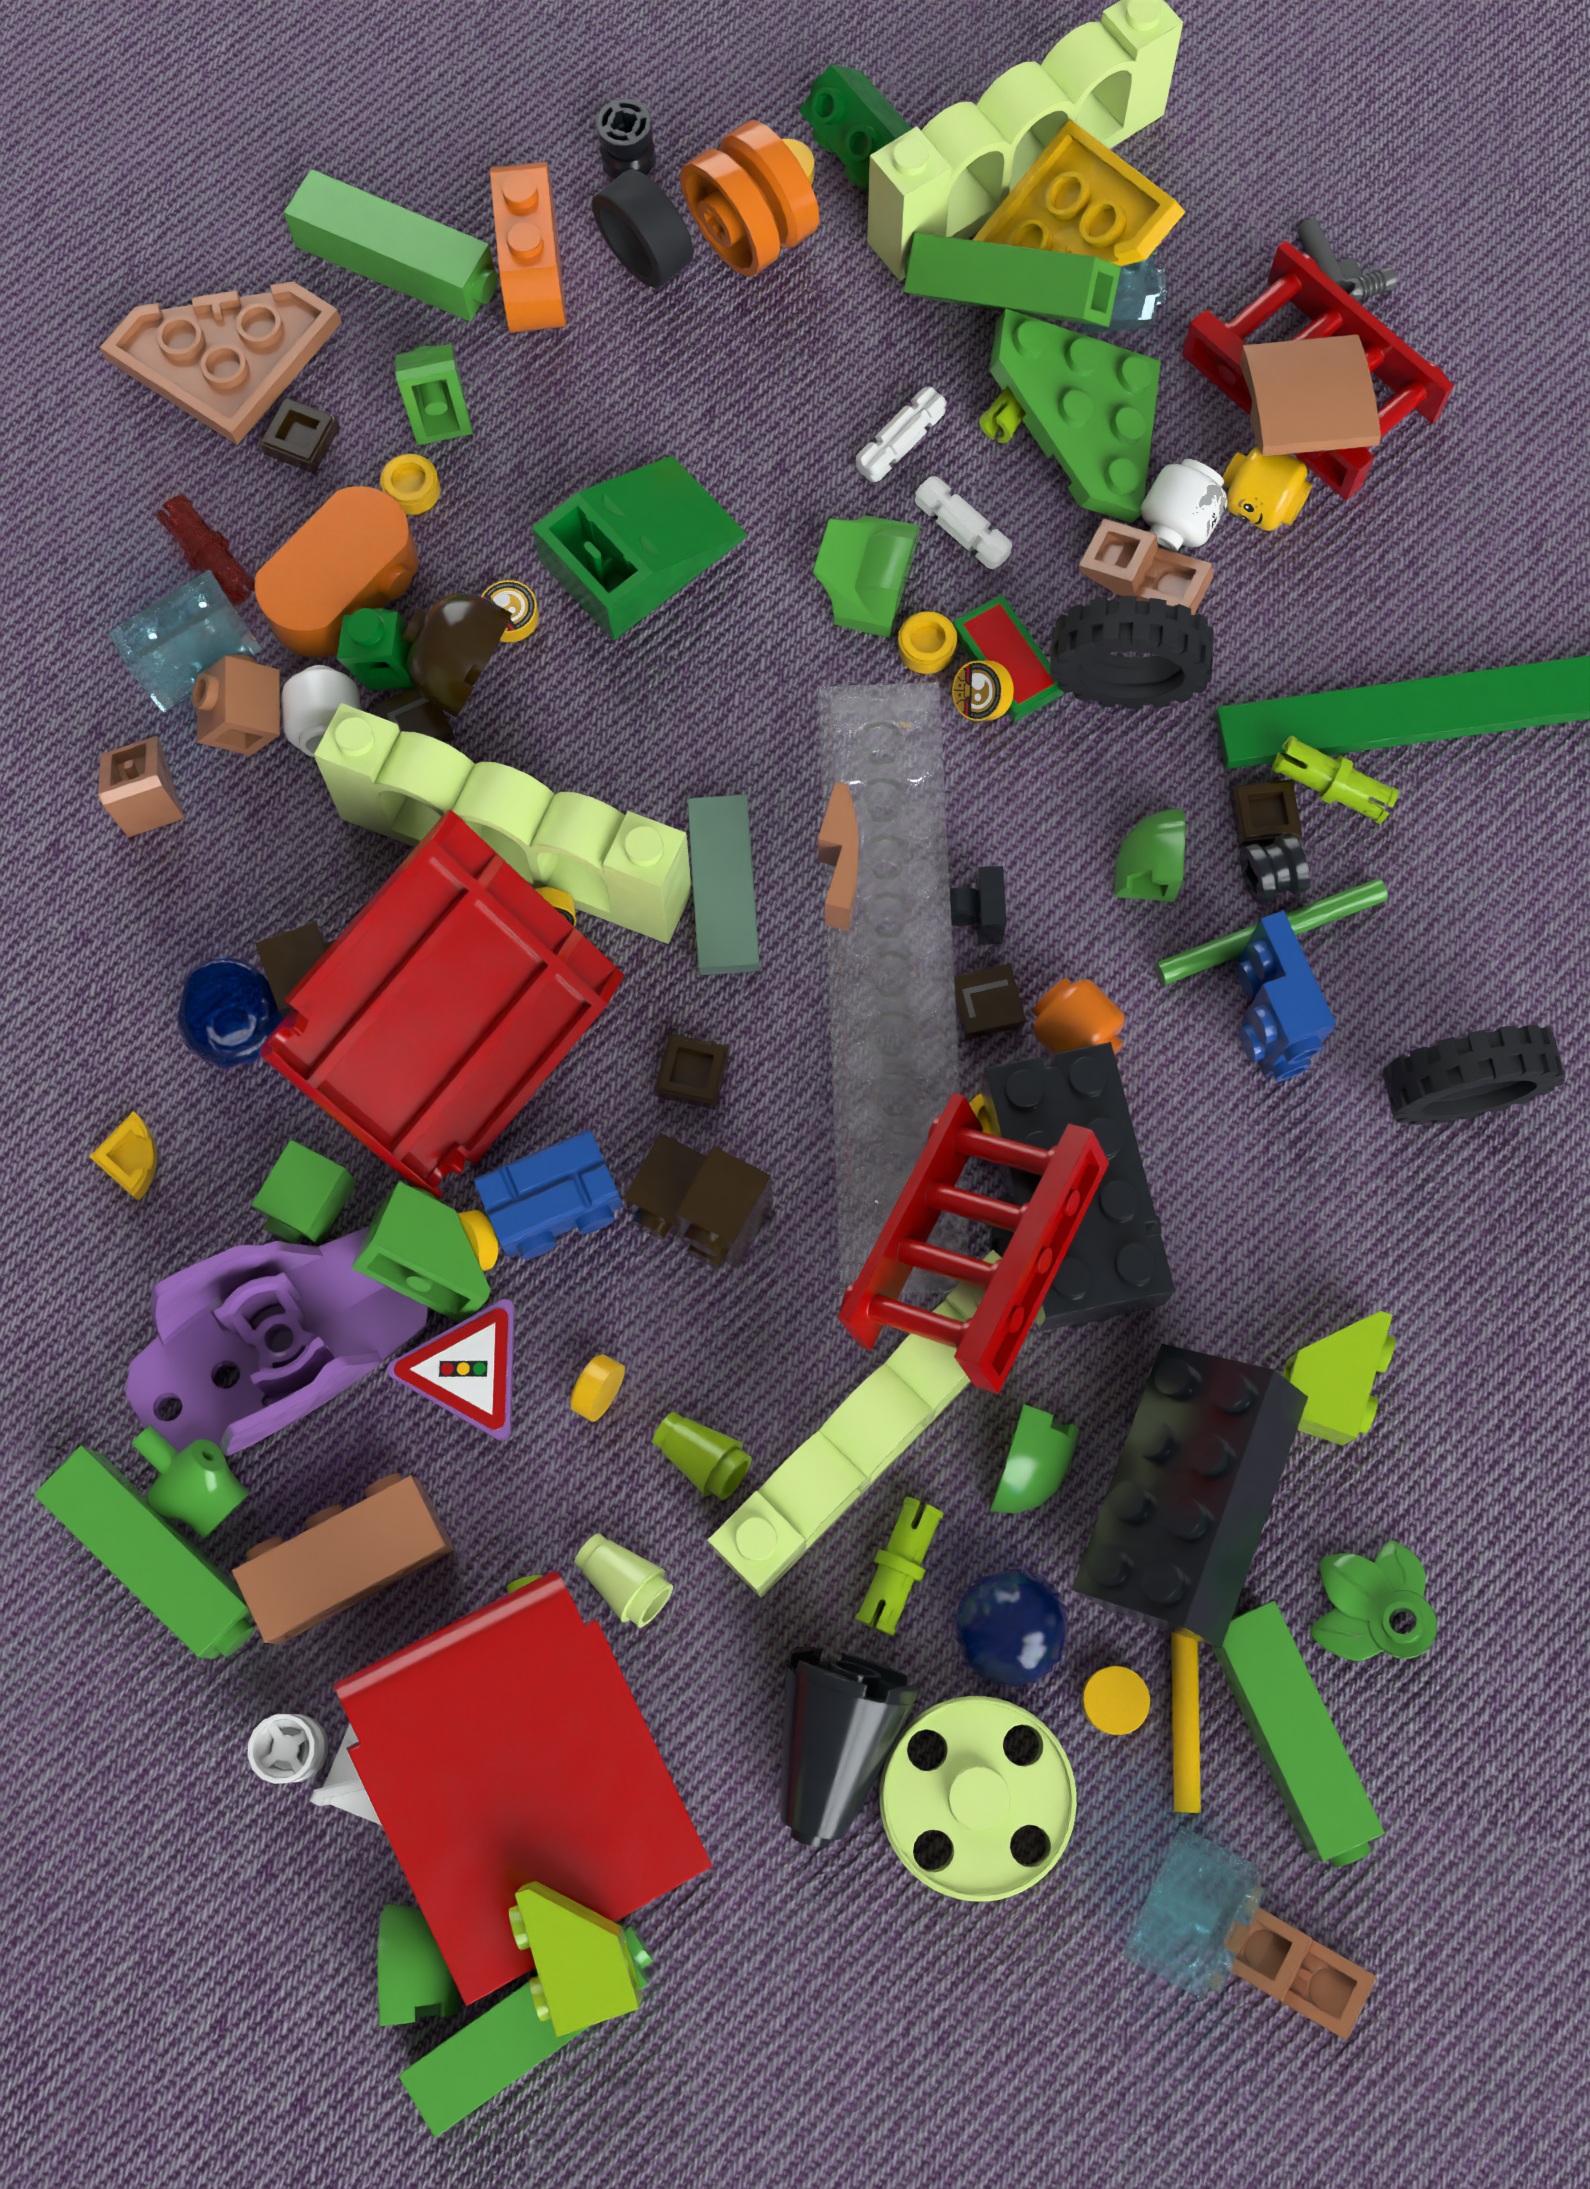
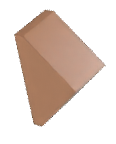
(138, 787)

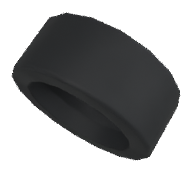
(643, 228)

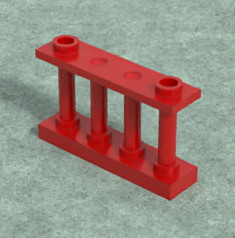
(1295, 276)
(1012, 1284)

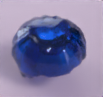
(227, 1012)
(1011, 1627)

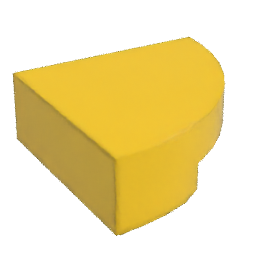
(129, 1156)

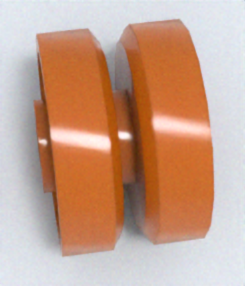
(750, 197)

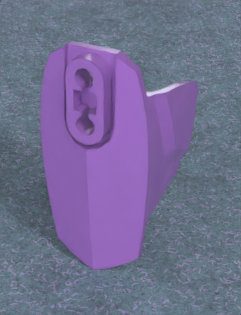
(281, 1315)

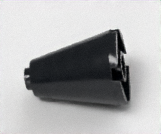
(836, 1738)

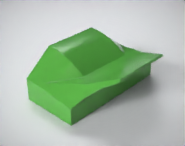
(866, 570)

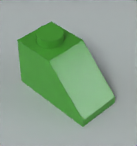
(433, 393)
(423, 1253)

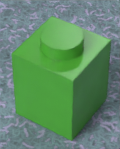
(303, 1195)

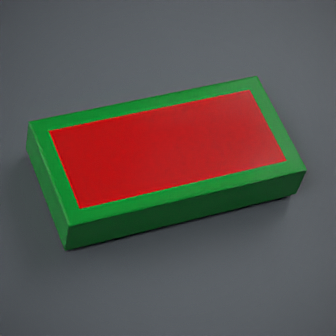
(998, 635)

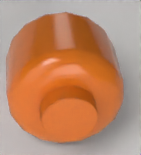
(1077, 1017)

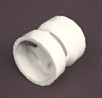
(275, 1751)

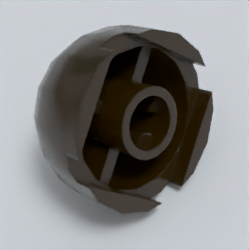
(453, 647)

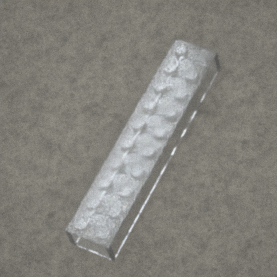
(894, 965)

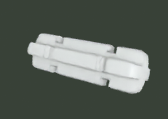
(900, 434)
(963, 522)

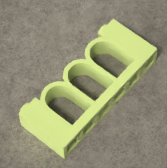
(971, 156)
(606, 860)
(846, 1453)

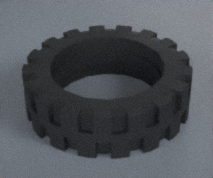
(1174, 634)
(1473, 1074)

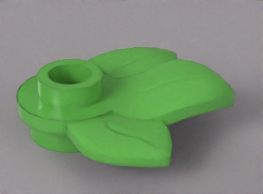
(1367, 1598)

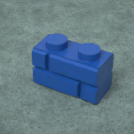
(549, 1195)

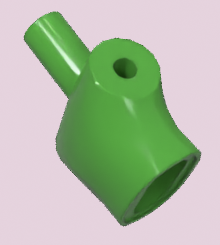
(191, 1483)

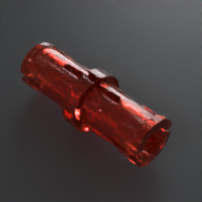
(205, 547)

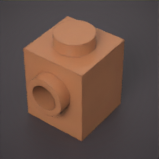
(237, 704)

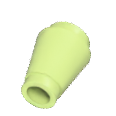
(624, 1579)

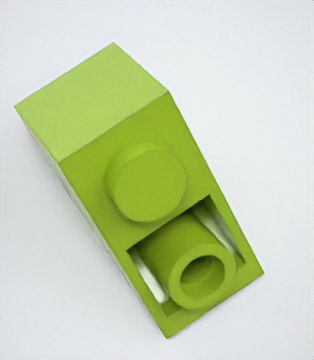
(1340, 1376)
(578, 1959)

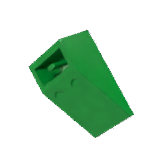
(634, 542)

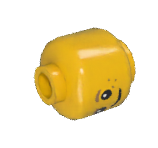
(1266, 488)

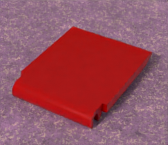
(440, 1007)
(515, 1762)

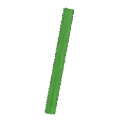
(1300, 919)

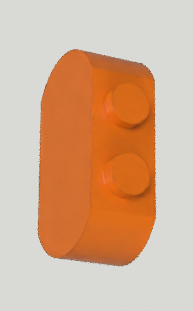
(528, 247)
(340, 561)

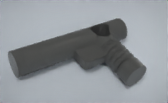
(1345, 272)

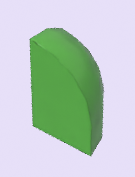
(1152, 858)
(1034, 1461)
(411, 1969)

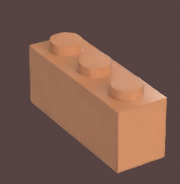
(341, 1558)

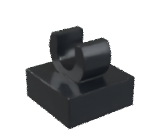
(982, 905)

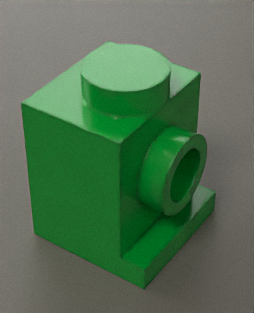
(368, 641)

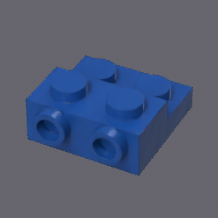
(1288, 1010)

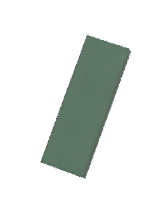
(723, 885)

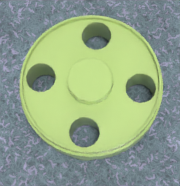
(978, 1798)

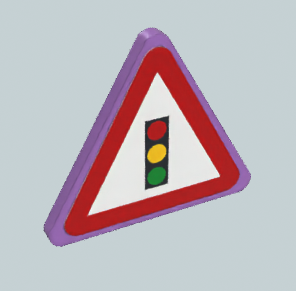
(467, 1369)

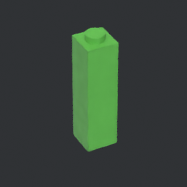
(391, 245)
(1012, 278)
(148, 1554)
(1297, 1737)
(493, 2052)

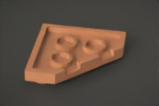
(224, 352)

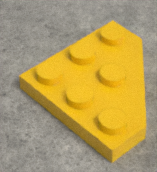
(1083, 204)

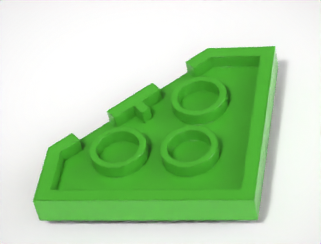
(1083, 406)

